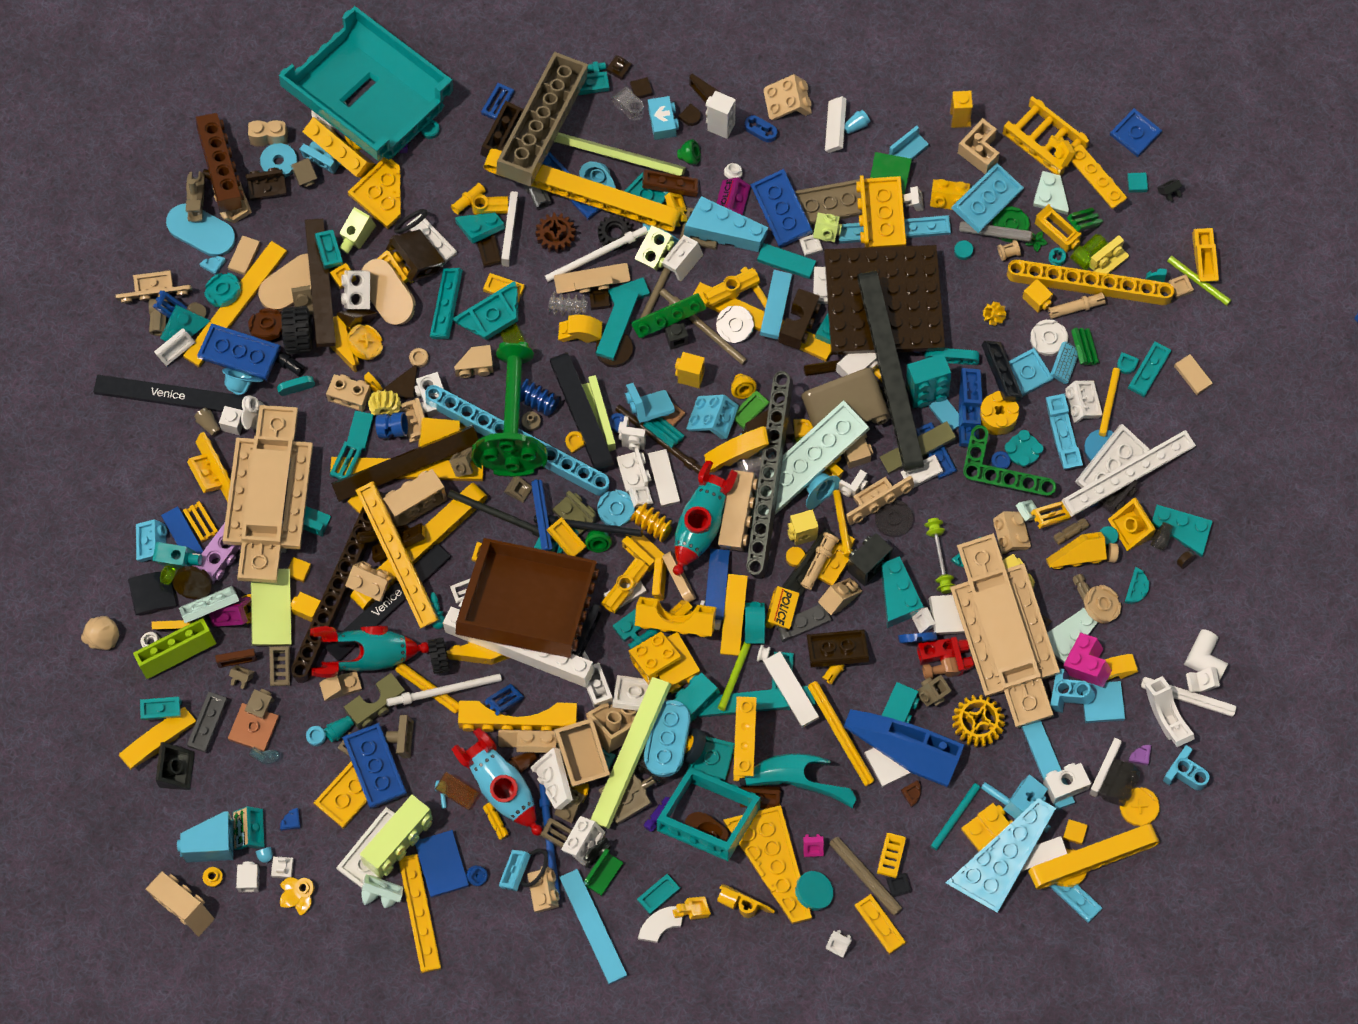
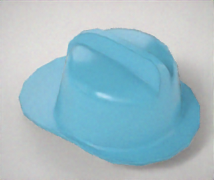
(598, 173)
(237, 381)
(821, 489)

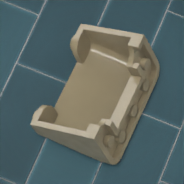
(857, 389)

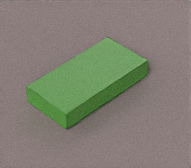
(750, 408)

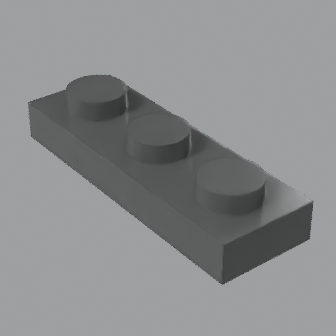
(207, 722)

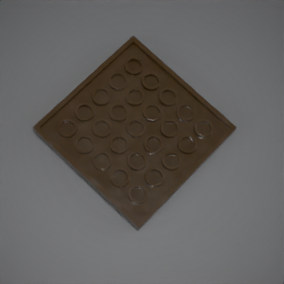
(909, 290)

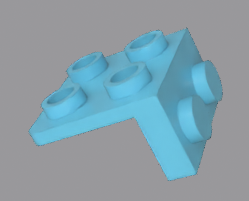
(650, 405)

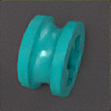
(1054, 261)

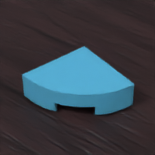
(213, 264)

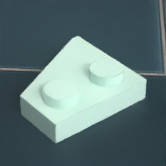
(1051, 192)

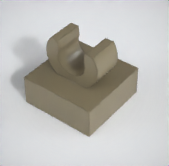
(242, 674)

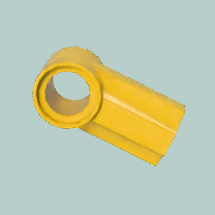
(491, 204)

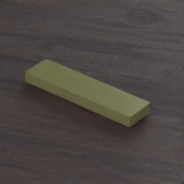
(928, 443)

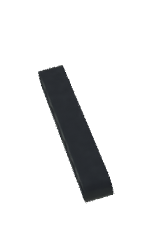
(581, 412)

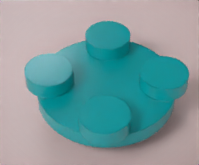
(1023, 449)

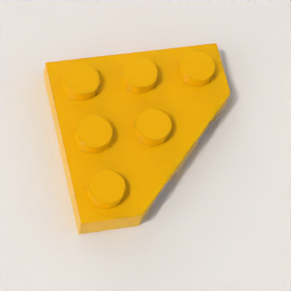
(380, 192)

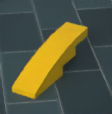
(737, 448)
(733, 614)
(149, 743)

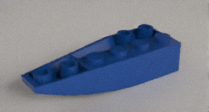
(908, 745)

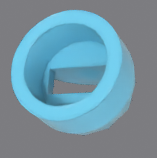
(264, 854)

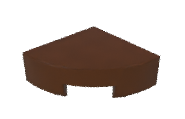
(912, 793)

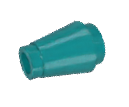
(338, 728)

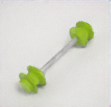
(935, 531)

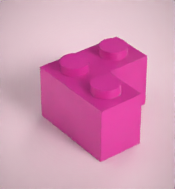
(1085, 663)

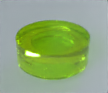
(167, 574)

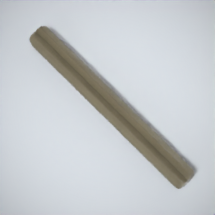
(866, 877)

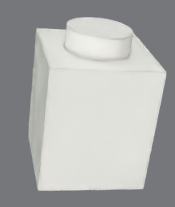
(231, 420)
(248, 877)

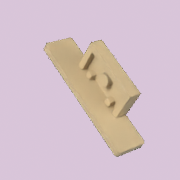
(591, 278)
(150, 285)
(876, 496)
(528, 740)

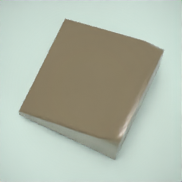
(518, 489)

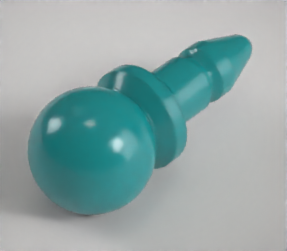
(438, 624)

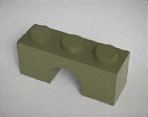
(364, 713)

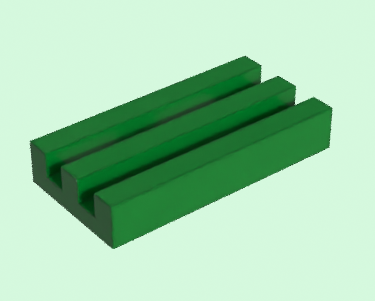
(1082, 217)
(1085, 345)

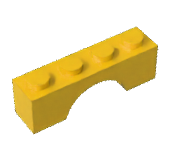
(346, 155)
(652, 615)

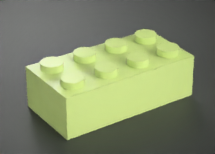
(396, 837)

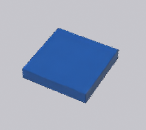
(1135, 132)

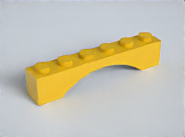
(475, 715)

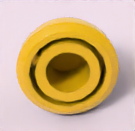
(743, 386)

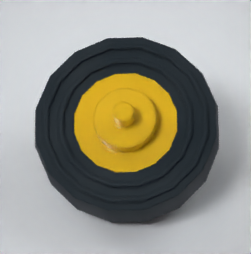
(695, 745)

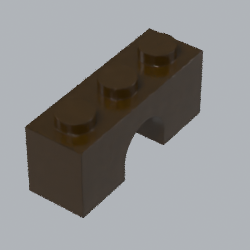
(795, 331)

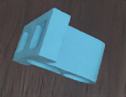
(1074, 693)
(1192, 771)

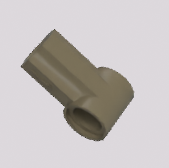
(157, 320)

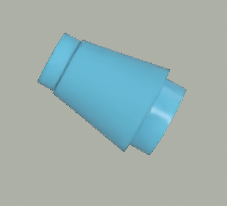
(856, 122)

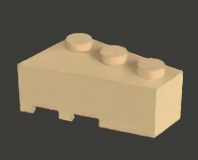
(180, 902)

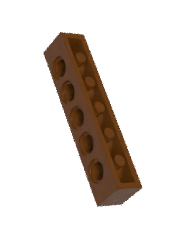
(218, 162)

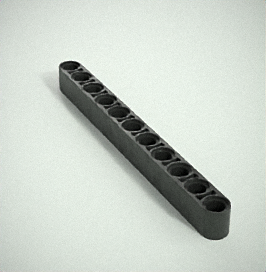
(890, 371)
(773, 482)

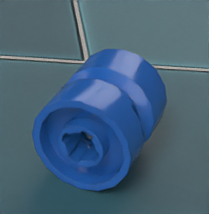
(391, 425)

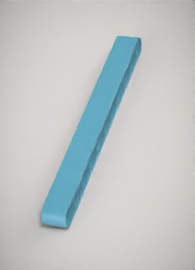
(495, 423)

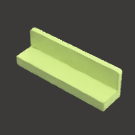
(597, 405)

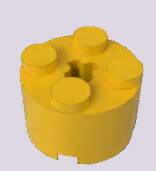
(1003, 422)

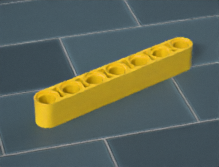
(1093, 856)

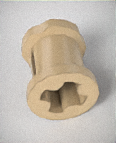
(1009, 250)

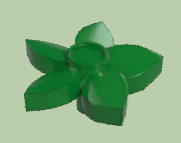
(1037, 241)

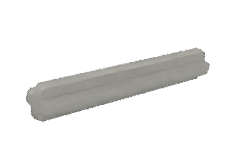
(996, 231)

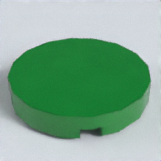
(1016, 216)

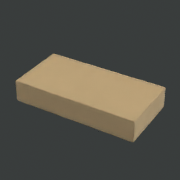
(244, 255)
(1193, 374)

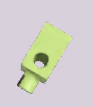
(356, 230)

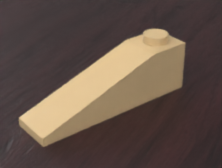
(612, 725)

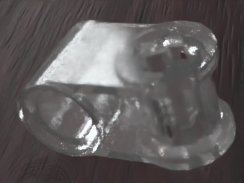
(629, 104)

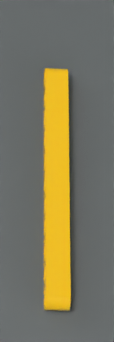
(598, 195)

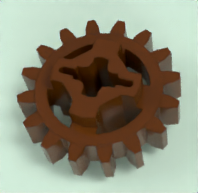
(546, 232)

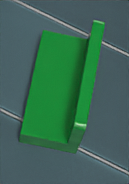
(603, 873)

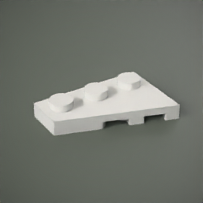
(553, 777)

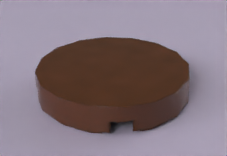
(266, 324)

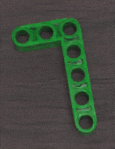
(1000, 473)

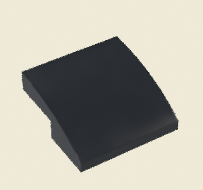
(150, 594)

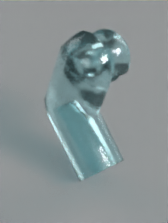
(266, 756)

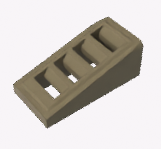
(284, 649)

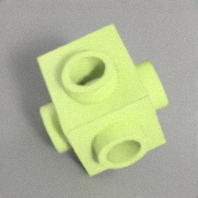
(827, 227)

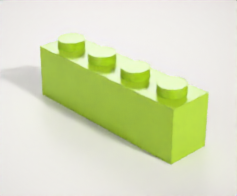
(174, 648)

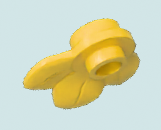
(295, 896)

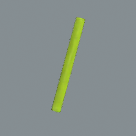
(1193, 276)
(734, 676)

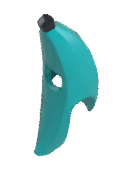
(790, 770)

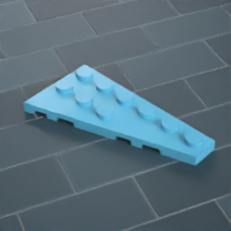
(997, 866)

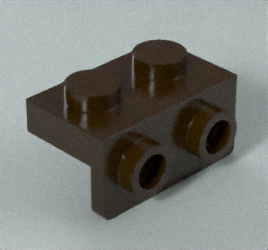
(266, 184)

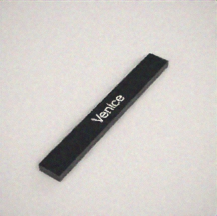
(166, 394)
(392, 599)

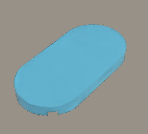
(208, 236)
(668, 739)

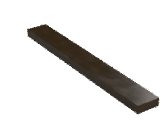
(319, 287)
(406, 462)

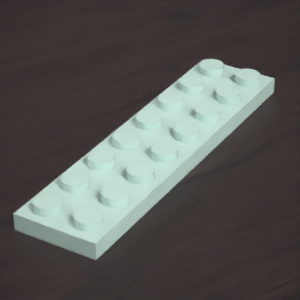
(815, 453)

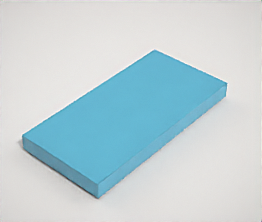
(987, 198)

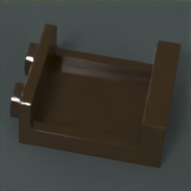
(417, 253)

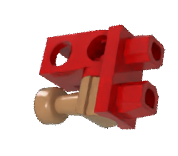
(948, 653)

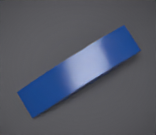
(969, 404)

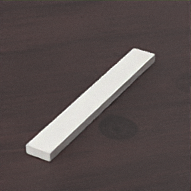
(1128, 473)

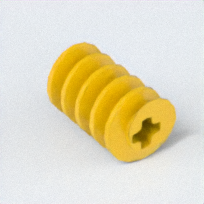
(652, 522)

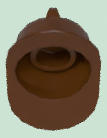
(707, 824)

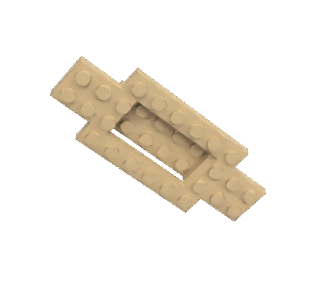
(259, 494)
(1005, 638)

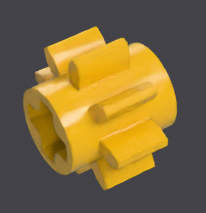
(994, 313)

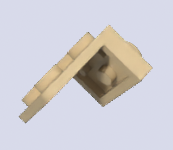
(786, 97)

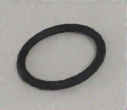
(422, 217)
(542, 870)

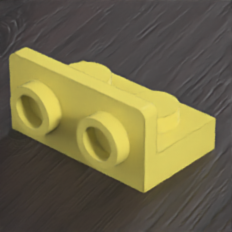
(1109, 256)

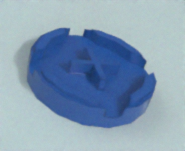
(917, 637)

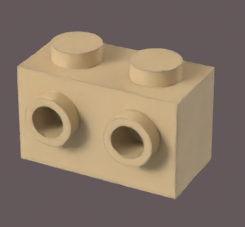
(348, 392)

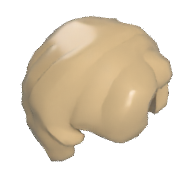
(100, 633)

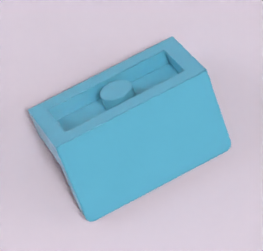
(909, 145)

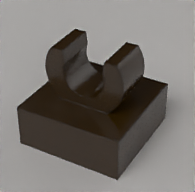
(619, 67)

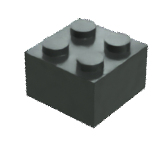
(868, 560)

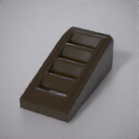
(702, 88)

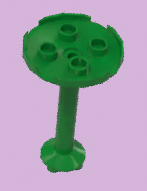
(509, 451)

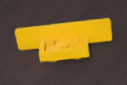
(1097, 177)
(208, 468)

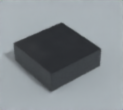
(899, 885)

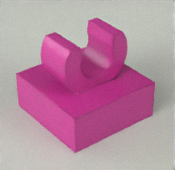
(813, 846)

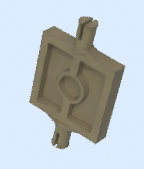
(634, 798)

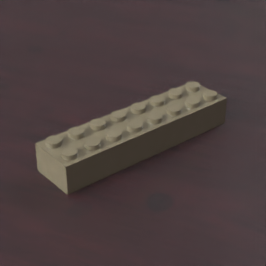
(542, 119)

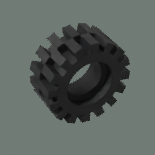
(609, 223)
(438, 655)

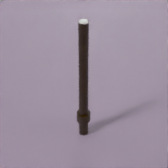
(689, 462)

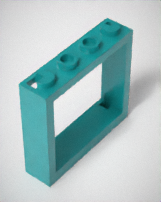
(696, 837)

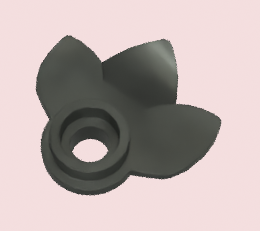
(596, 850)

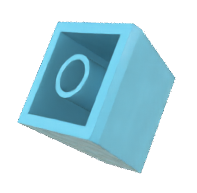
(208, 840)

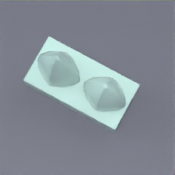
(389, 892)

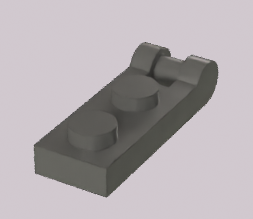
(805, 622)

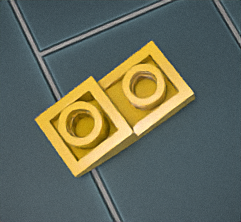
(1122, 666)

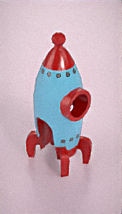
(499, 781)

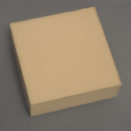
(1181, 286)

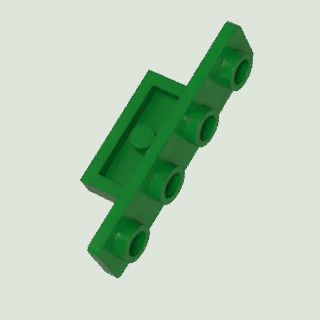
(668, 315)

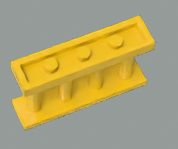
(1028, 142)
(744, 737)

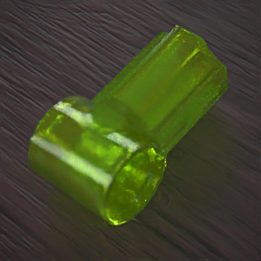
(1083, 254)

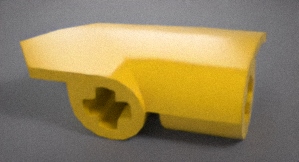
(732, 897)

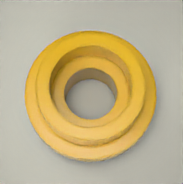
(214, 882)

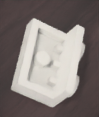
(631, 436)

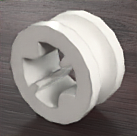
(763, 653)

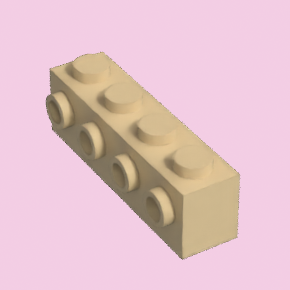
(737, 512)

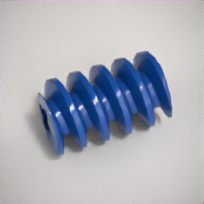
(537, 398)

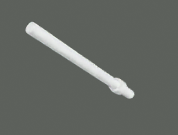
(628, 238)
(407, 698)

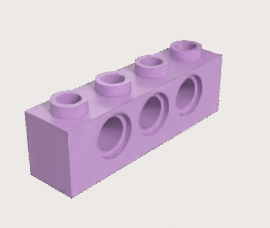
(215, 550)

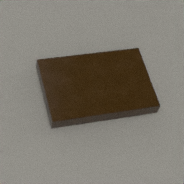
(837, 648)

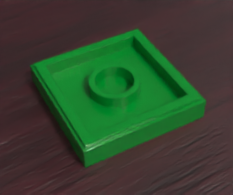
(891, 166)

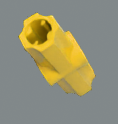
(721, 291)
(618, 594)

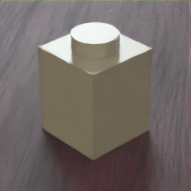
(304, 172)

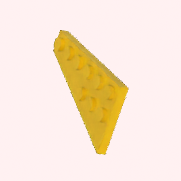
(772, 856)

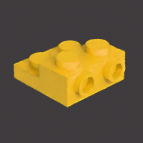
(986, 826)

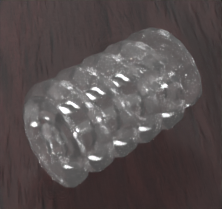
(567, 305)

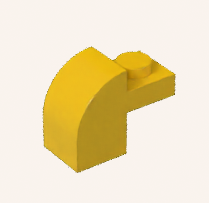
(581, 327)

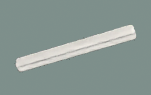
(1198, 700)

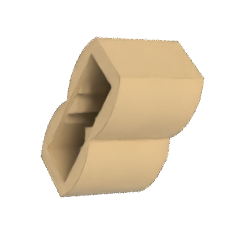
(265, 133)

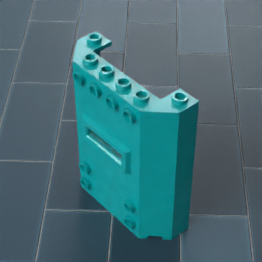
(393, 110)

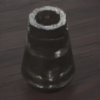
(1162, 536)

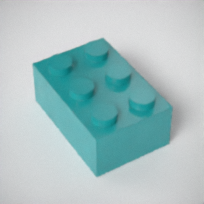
(928, 380)

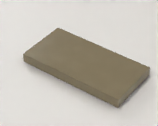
(833, 199)

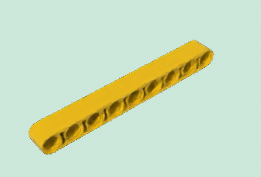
(1098, 278)
(435, 532)

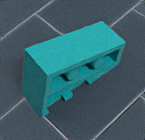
(899, 593)

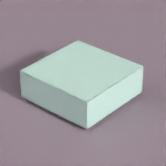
(1025, 509)

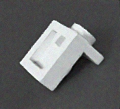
(1203, 680)

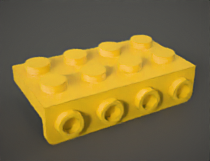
(881, 212)

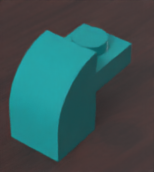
(754, 622)

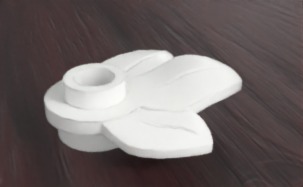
(250, 412)

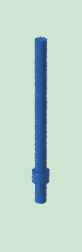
(545, 805)

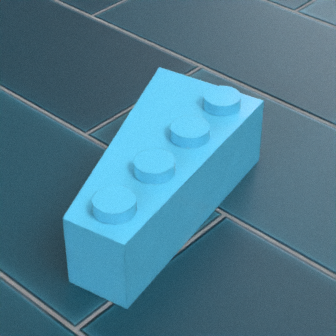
(724, 226)

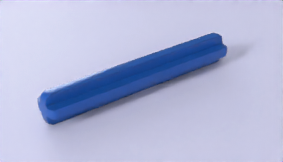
(541, 514)

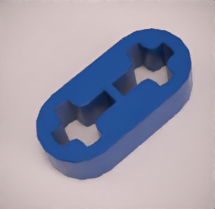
(758, 131)

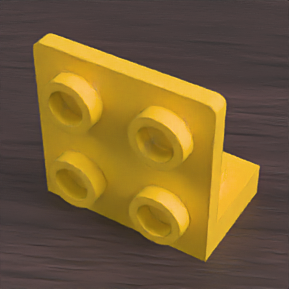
(653, 656)

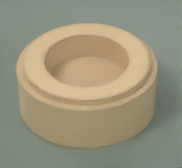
(419, 357)
(1112, 552)

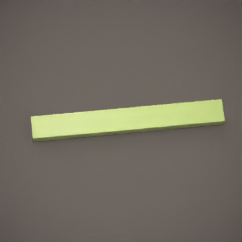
(620, 154)
(630, 752)

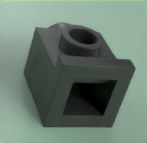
(674, 333)

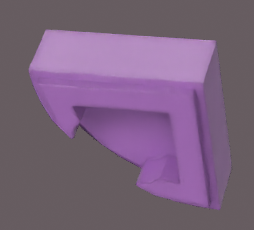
(1141, 755)

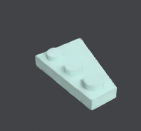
(1065, 634)

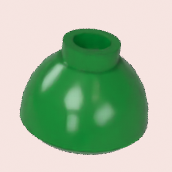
(690, 152)
(598, 541)

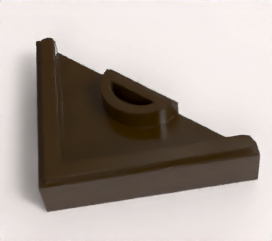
(404, 384)

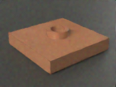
(252, 730)

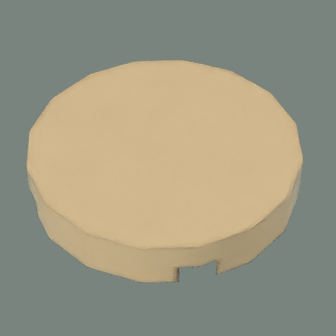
(1102, 604)

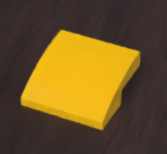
(435, 429)

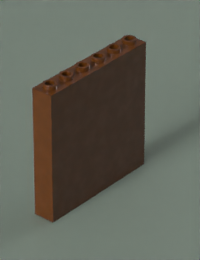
(527, 598)

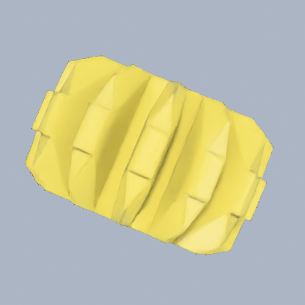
(384, 403)

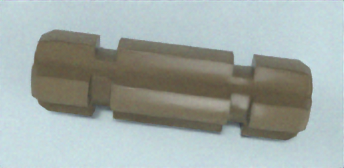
(1071, 531)
(1083, 587)

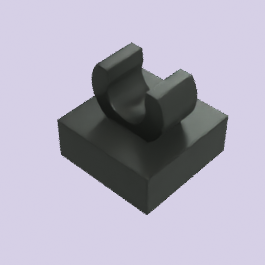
(1169, 187)

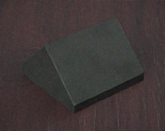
(174, 767)

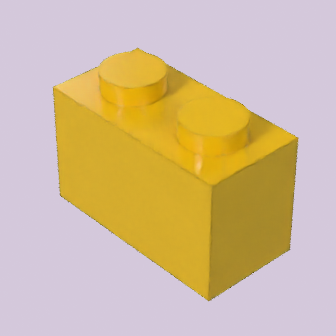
(690, 369)

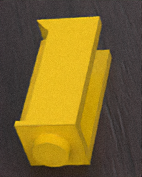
(961, 109)
(1065, 243)

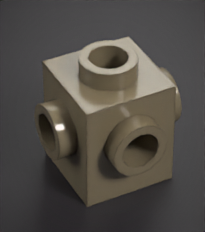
(933, 690)

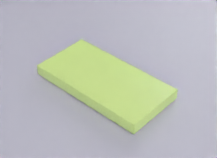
(271, 611)

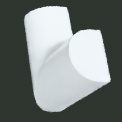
(1200, 654)

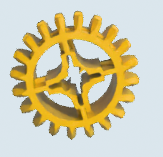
(971, 717)

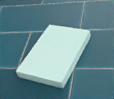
(208, 604)

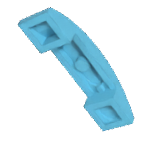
(1063, 432)

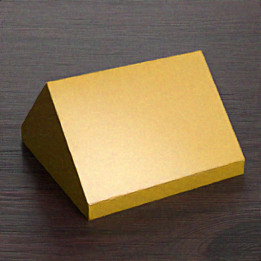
(1132, 525)

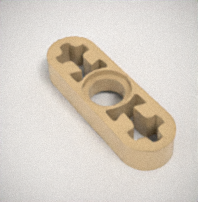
(680, 581)

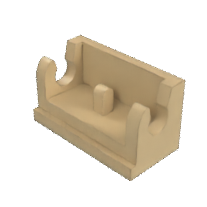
(414, 414)

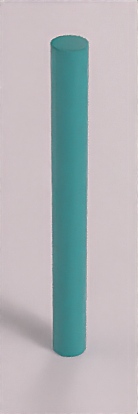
(955, 816)

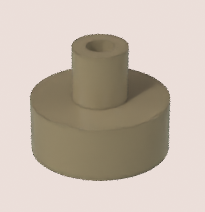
(531, 421)

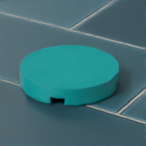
(222, 289)
(814, 890)

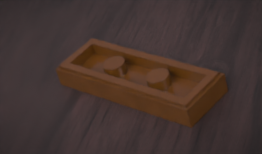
(670, 183)

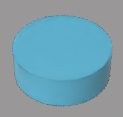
(315, 736)

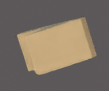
(340, 685)

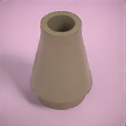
(207, 421)

